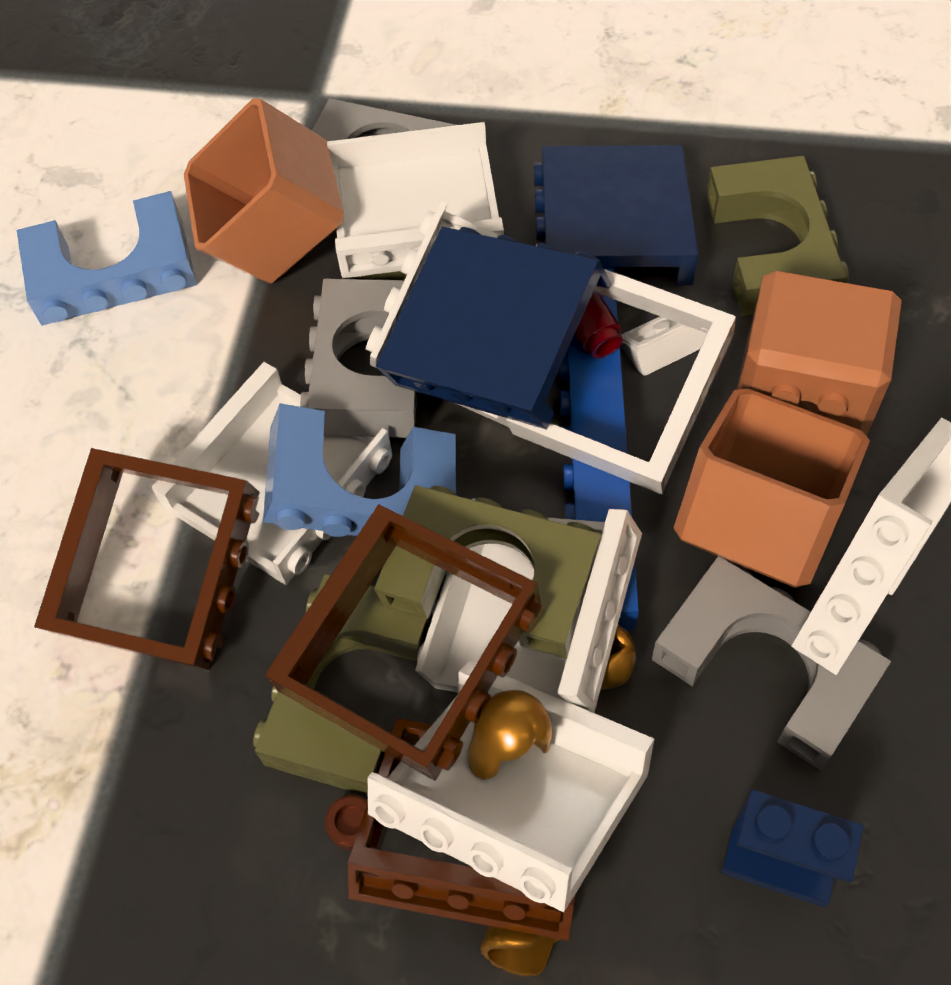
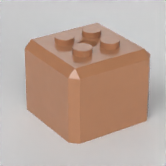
(262, 192)
(822, 346)
(770, 486)

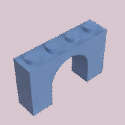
(153, 268)
(307, 497)

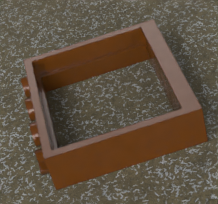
(84, 536)
(340, 598)
(441, 886)

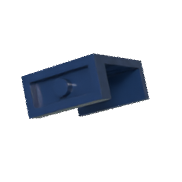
(791, 848)

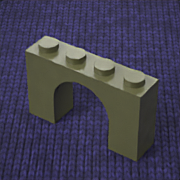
(783, 193)
(557, 552)
(314, 747)

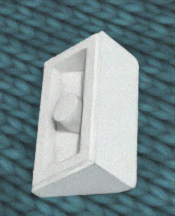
(660, 344)

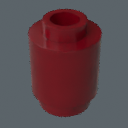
(598, 329)

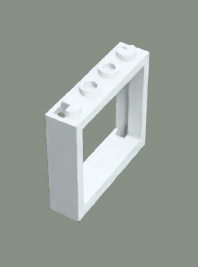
(656, 473)

